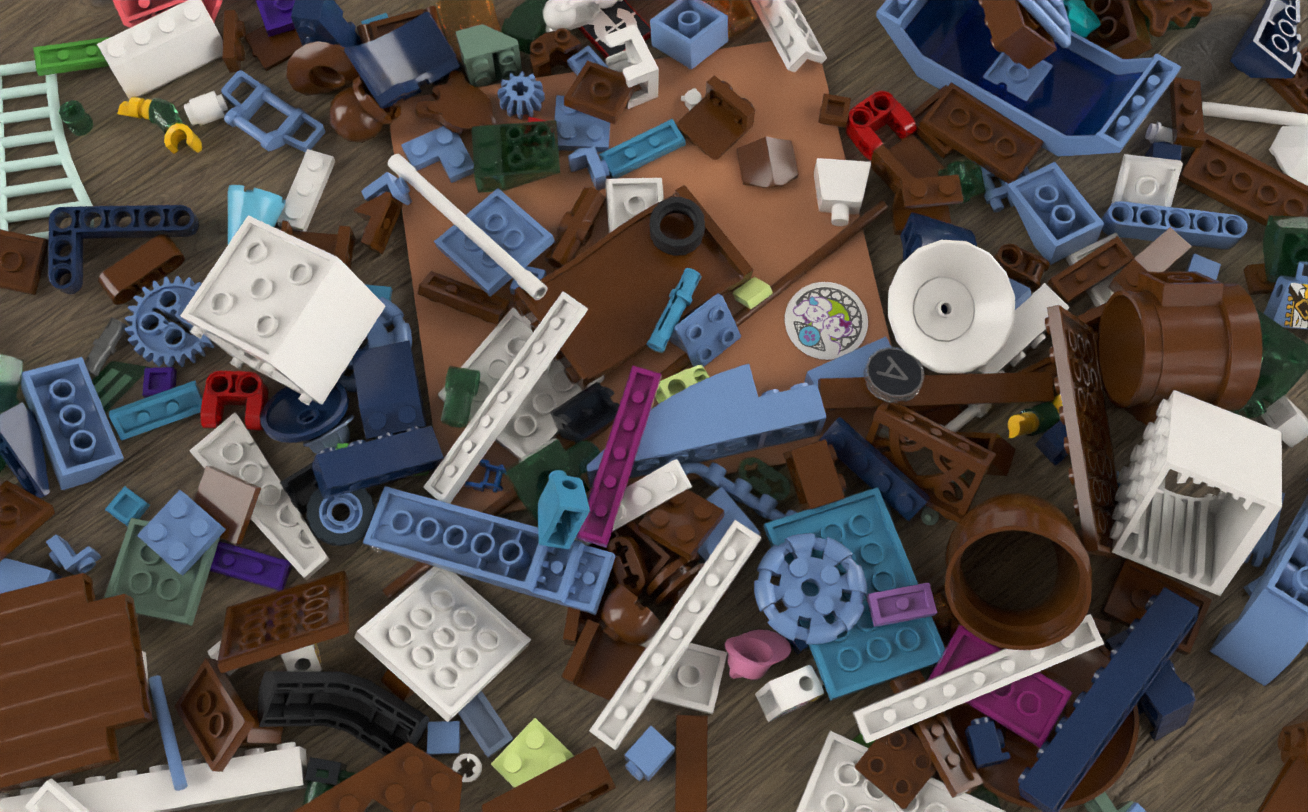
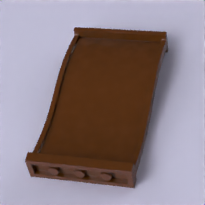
(628, 287)

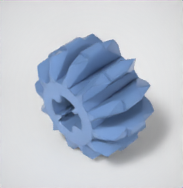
(531, 93)

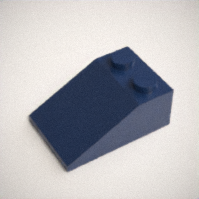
(388, 389)

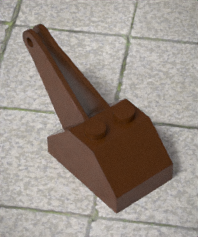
(1290, 787)

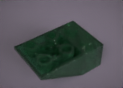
(514, 154)

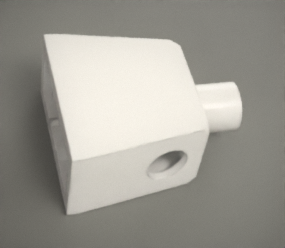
(840, 187)

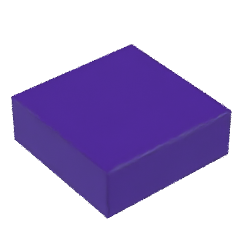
(158, 380)

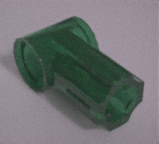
(461, 387)

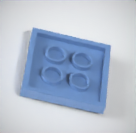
(508, 227)

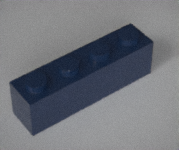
(376, 461)

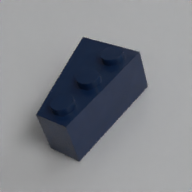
(323, 23)
(1166, 700)

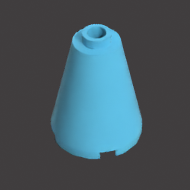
(255, 203)

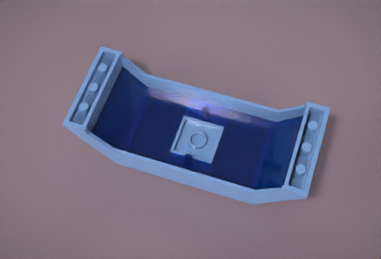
(1072, 99)

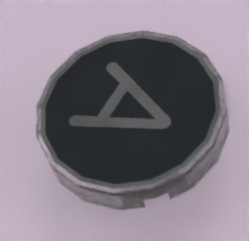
(893, 374)

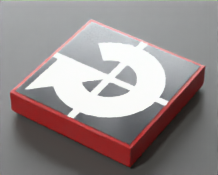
(612, 20)

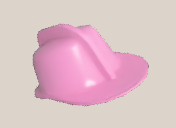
(755, 652)

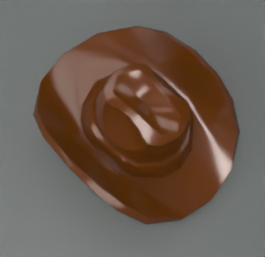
(320, 69)

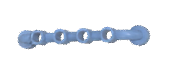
(738, 491)

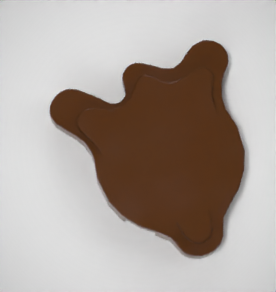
(1179, 11)
(457, 105)

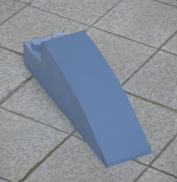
(723, 420)

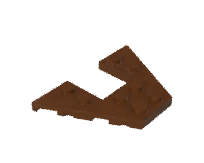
(399, 781)

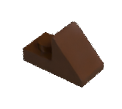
(382, 216)

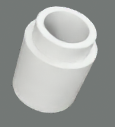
(206, 108)

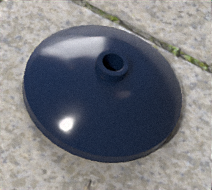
(292, 421)

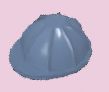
(338, 434)

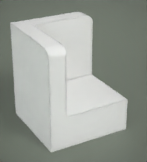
(1288, 419)

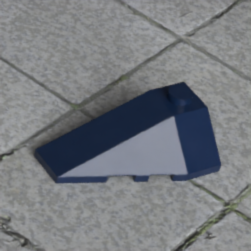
(1271, 42)

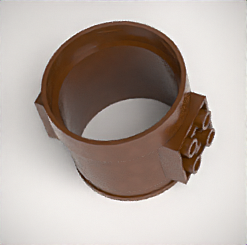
(1181, 337)

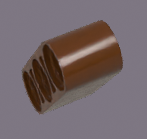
(140, 269)

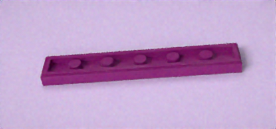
(619, 455)

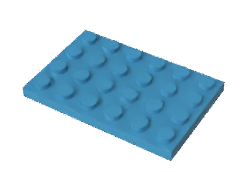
(866, 652)

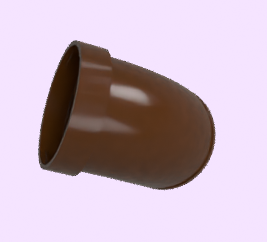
(1030, 627)

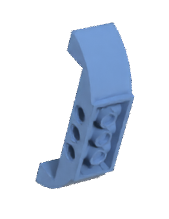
(1276, 615)

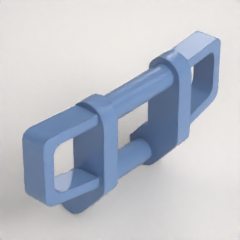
(241, 114)

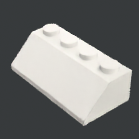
(163, 48)

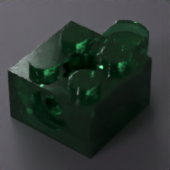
(531, 473)

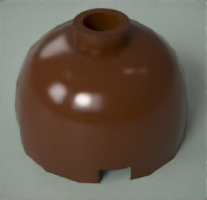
(627, 618)

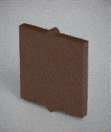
(274, 49)

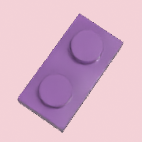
(901, 604)

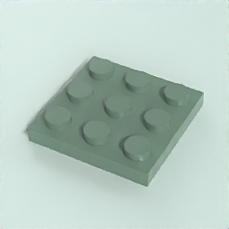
(154, 584)

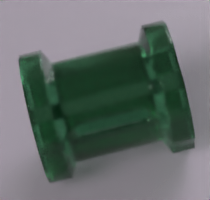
(76, 118)

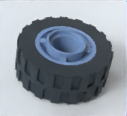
(340, 532)

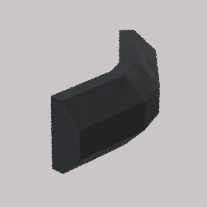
(339, 703)

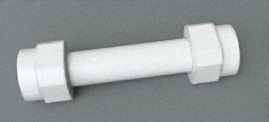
(967, 415)

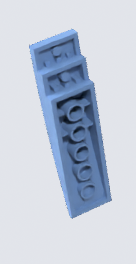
(489, 549)

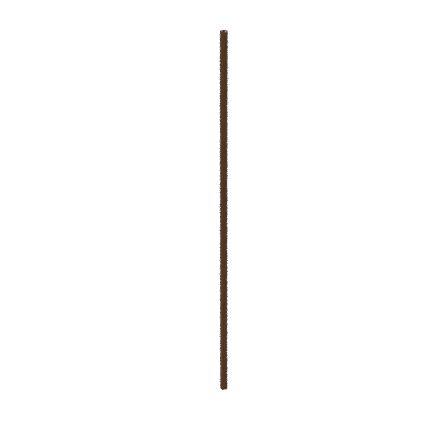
(680, 364)

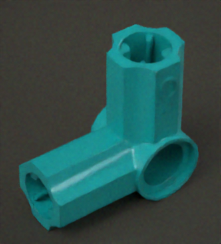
(1081, 18)

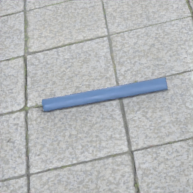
(167, 733)

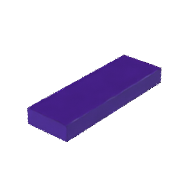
(251, 566)

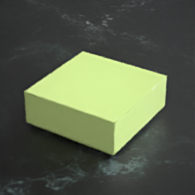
(752, 292)

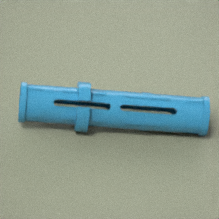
(679, 299)

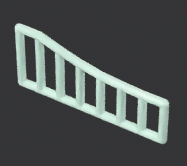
(56, 134)

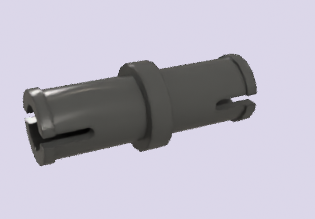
(104, 346)

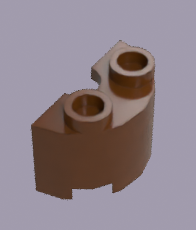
(552, 50)

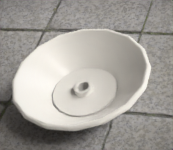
(976, 300)

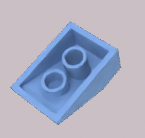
(1054, 213)

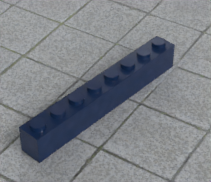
(1108, 701)

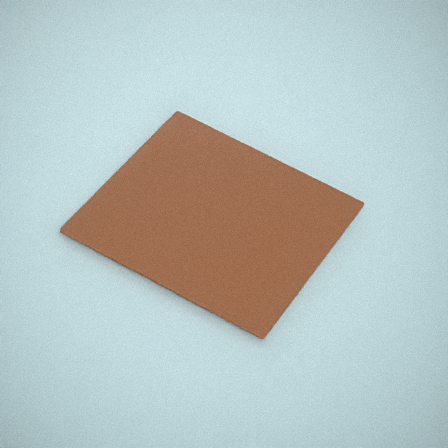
(766, 225)

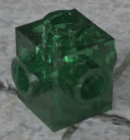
(969, 176)

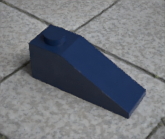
(23, 449)

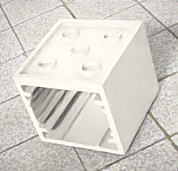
(284, 309)
(1191, 536)

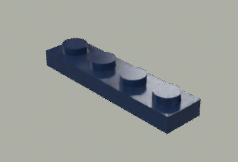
(875, 469)

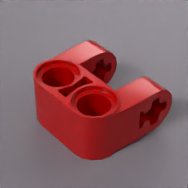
(873, 119)
(235, 394)

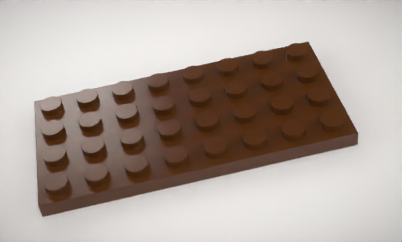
(1086, 426)

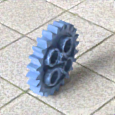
(157, 343)

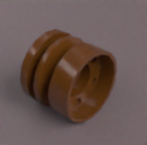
(674, 581)

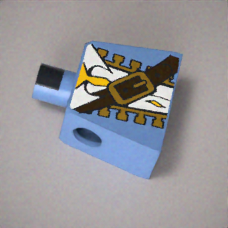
(1290, 300)

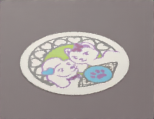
(826, 320)

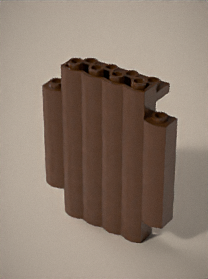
(66, 680)

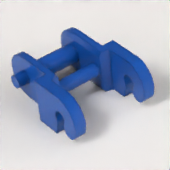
(484, 484)

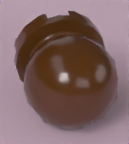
(357, 114)

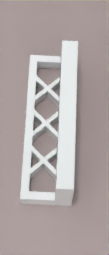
(789, 32)

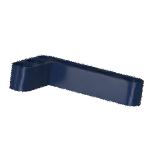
(109, 228)

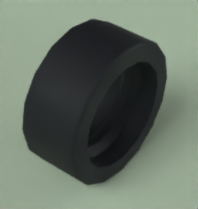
(682, 206)

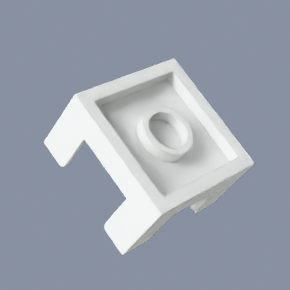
(635, 63)

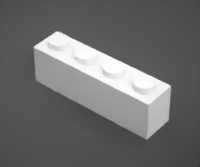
(1026, 332)

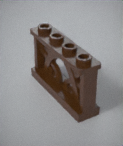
(943, 442)

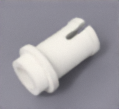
(1159, 133)

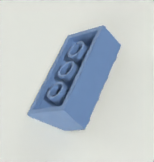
(71, 422)

